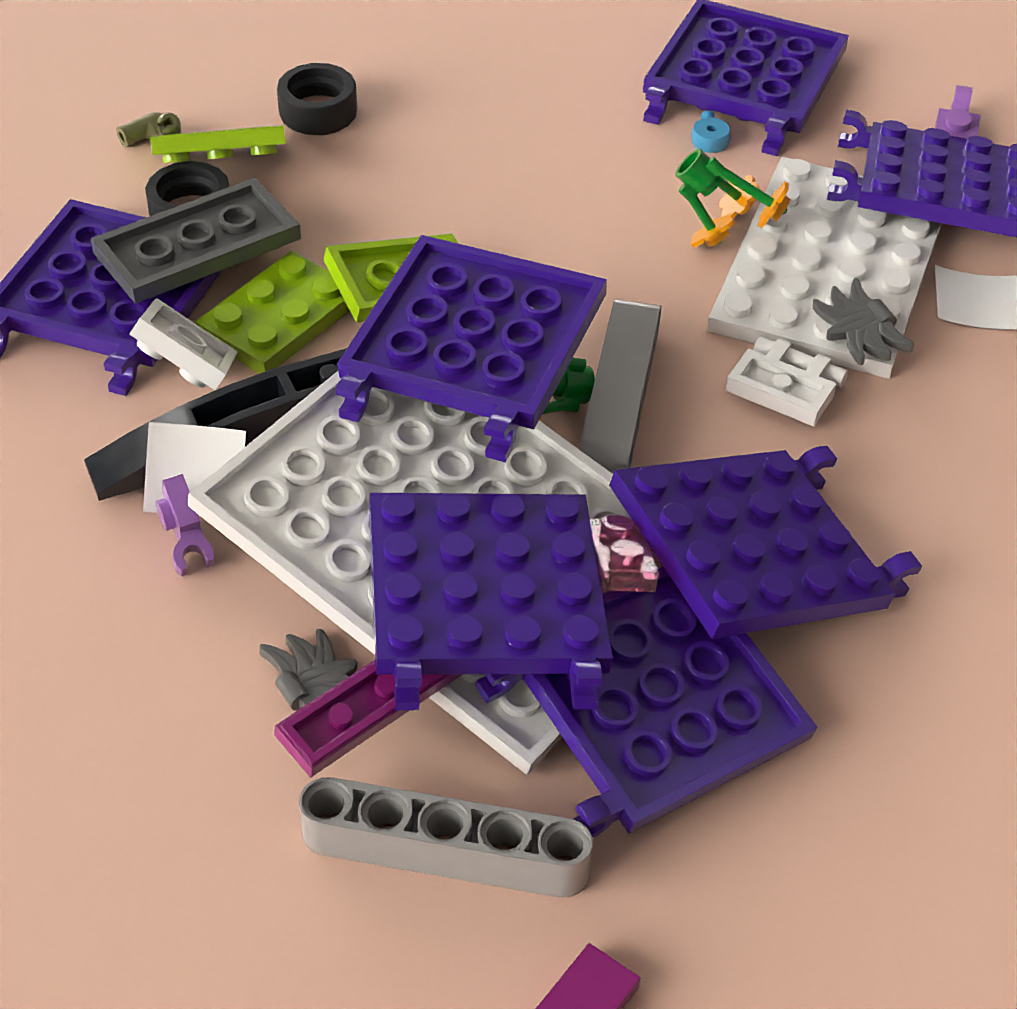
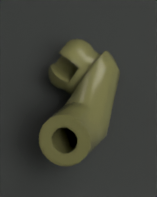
(148, 126)

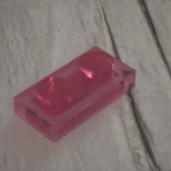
(623, 555)

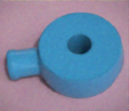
(710, 133)

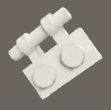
(786, 379)

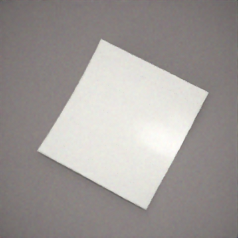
(976, 299)
(186, 451)

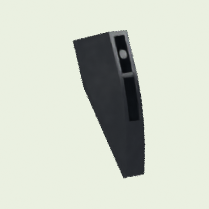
(243, 405)

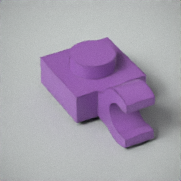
(958, 120)
(177, 515)

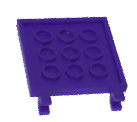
(744, 68)
(930, 175)
(72, 299)
(471, 336)
(756, 541)
(486, 589)
(671, 712)

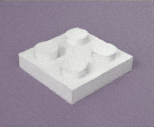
(171, 335)

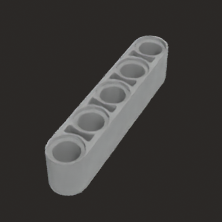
(621, 384)
(466, 856)

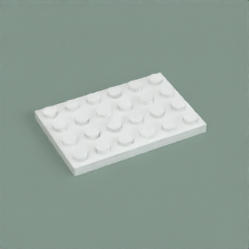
(809, 253)

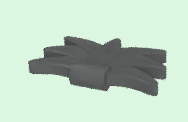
(862, 322)
(309, 670)

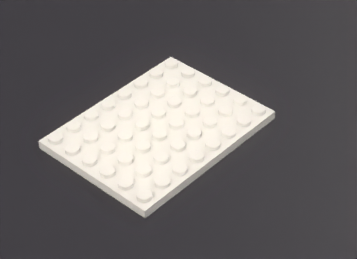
(303, 513)

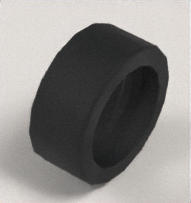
(319, 80)
(182, 180)

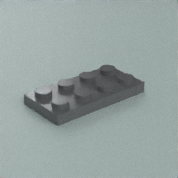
(195, 239)

